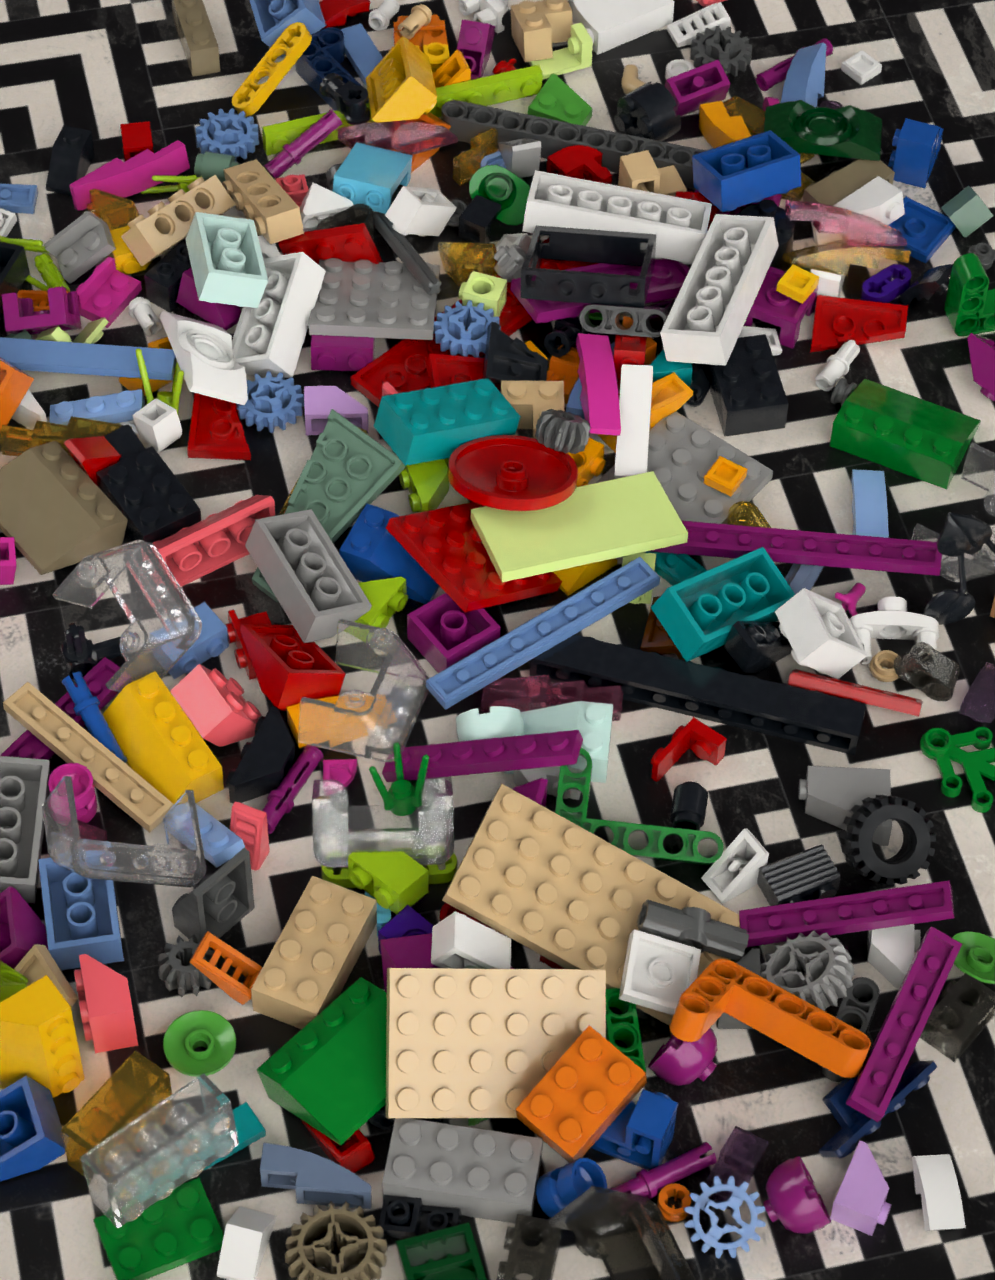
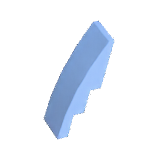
(869, 503)

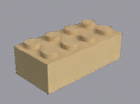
(314, 953)

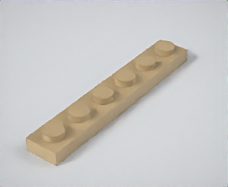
(77, 745)

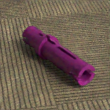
(778, 72)
(303, 144)
(307, 763)
(649, 1182)

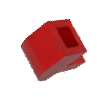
(580, 163)

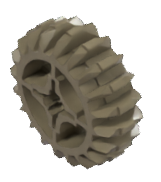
(369, 1246)

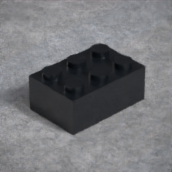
(748, 389)
(148, 496)

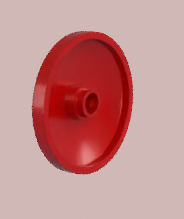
(512, 473)

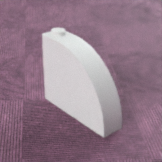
(620, 21)

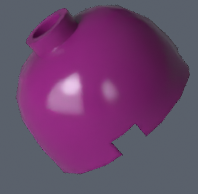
(684, 1061)
(795, 1198)

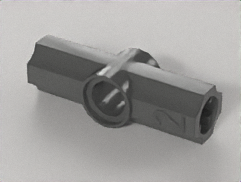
(693, 928)

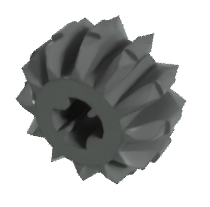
(562, 431)
(178, 971)

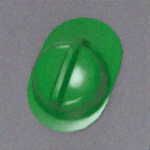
(503, 188)

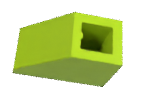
(426, 484)
(386, 598)
(389, 877)

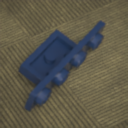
(856, 1124)

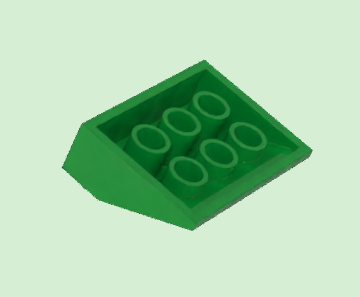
(903, 432)
(334, 1065)

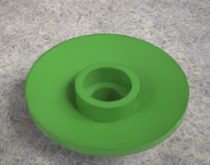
(976, 956)
(198, 1030)

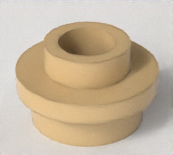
(884, 659)

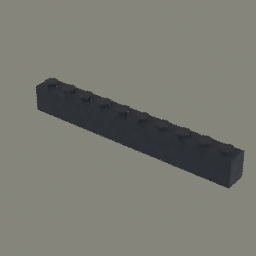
(707, 692)

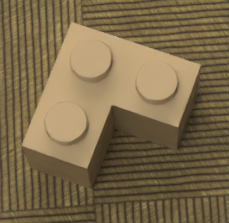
(539, 26)
(641, 173)
(533, 398)

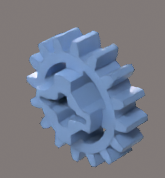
(227, 134)
(453, 324)
(271, 402)
(714, 1231)

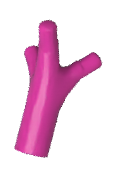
(850, 599)

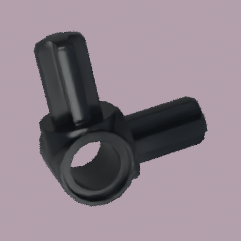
(82, 654)

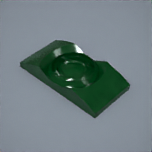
(826, 131)
(441, 1255)

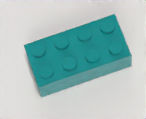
(439, 419)
(706, 607)

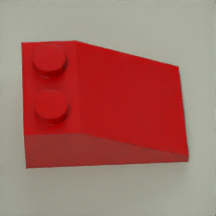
(288, 666)

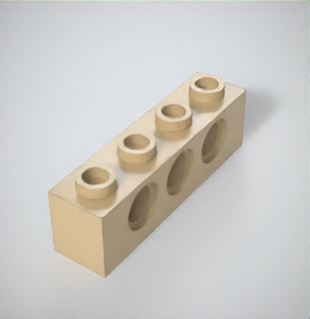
(263, 201)
(171, 223)

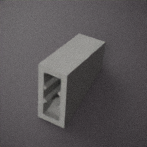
(836, 790)

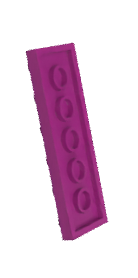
(664, 284)

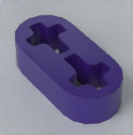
(883, 282)

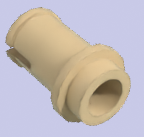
(419, 17)

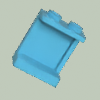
(372, 176)

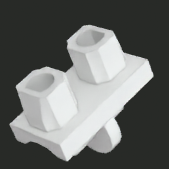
(486, 11)

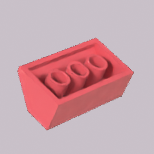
(213, 541)

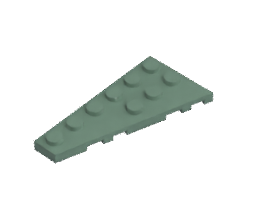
(340, 480)

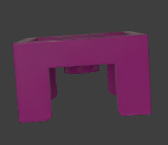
(780, 309)
(62, 312)

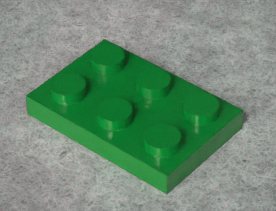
(163, 1235)

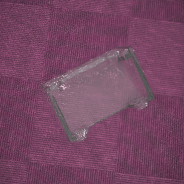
(345, 829)

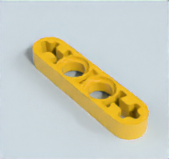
(252, 95)

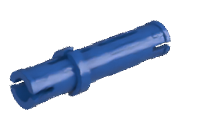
(88, 709)

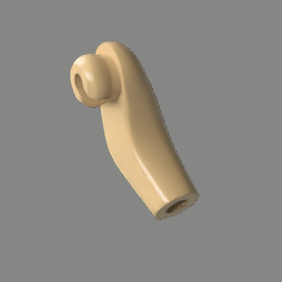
(630, 79)

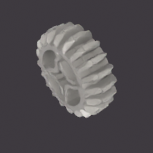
(818, 956)

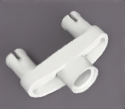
(894, 622)

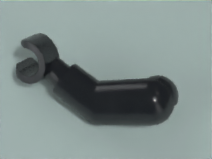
(699, 385)

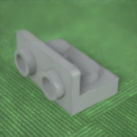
(81, 245)

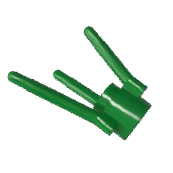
(401, 797)

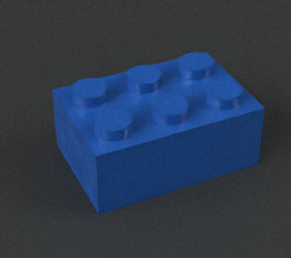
(746, 171)

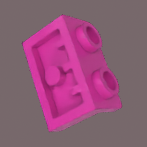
(106, 292)

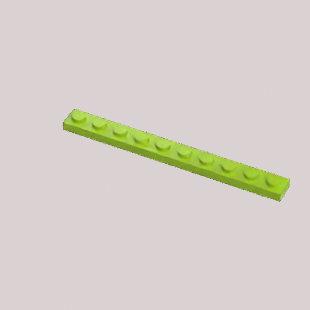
(479, 91)

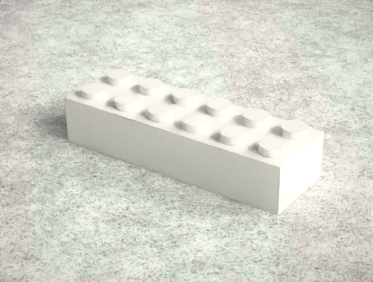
(593, 205)
(719, 289)

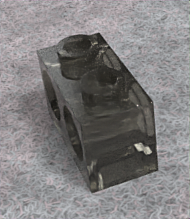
(964, 1019)
(536, 1260)

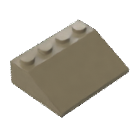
(56, 509)

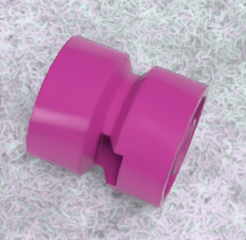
(82, 787)

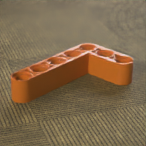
(772, 1011)

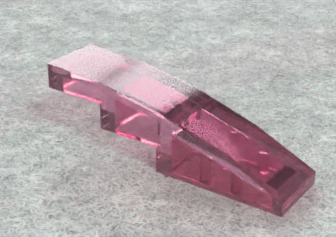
(404, 136)
(855, 227)
(540, 692)

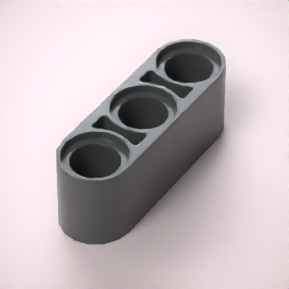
(611, 324)
(857, 1013)

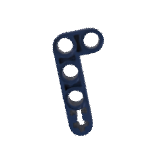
(323, 58)

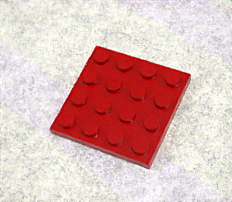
(456, 559)

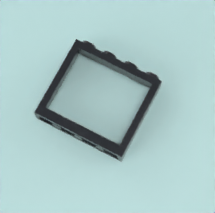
(592, 247)

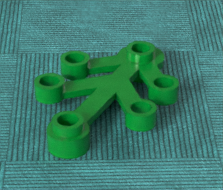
(973, 763)

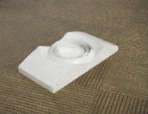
(206, 358)

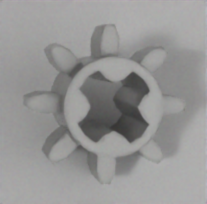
(509, 262)

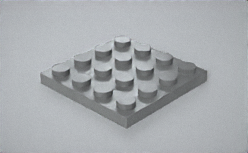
(373, 301)
(681, 457)

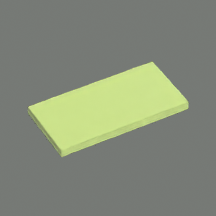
(586, 528)

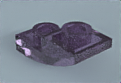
(980, 698)
(738, 1159)

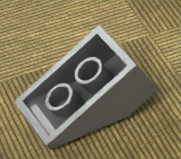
(218, 901)

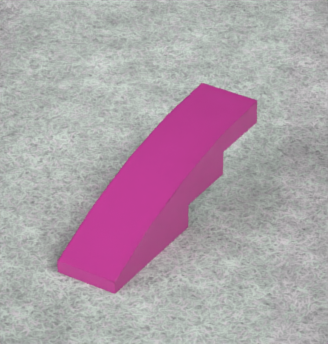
(132, 175)
(599, 384)

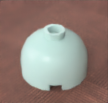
(498, 723)

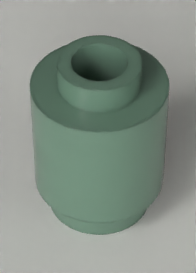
(213, 164)

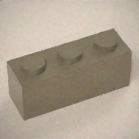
(196, 36)
(846, 181)

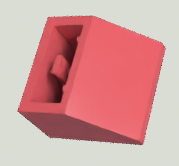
(216, 706)
(105, 1006)

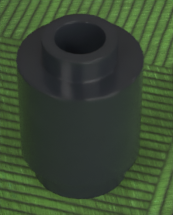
(689, 806)

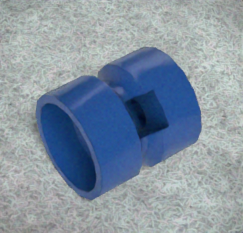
(566, 1183)

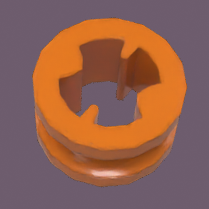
(676, 1191)

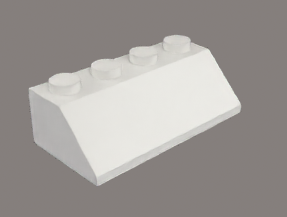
(275, 331)

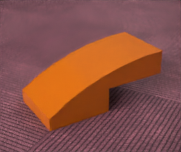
(565, 370)

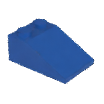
(376, 555)
(28, 1128)

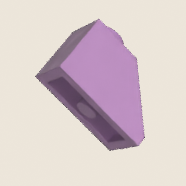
(320, 401)
(862, 1194)

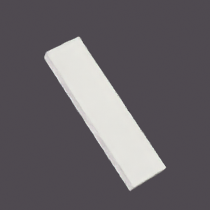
(635, 416)

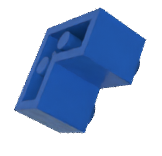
(915, 152)
(641, 1131)

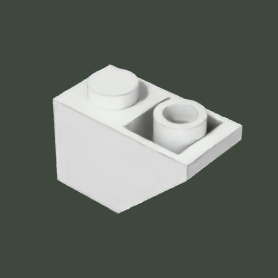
(893, 951)

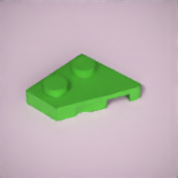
(560, 103)

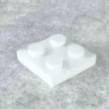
(657, 971)

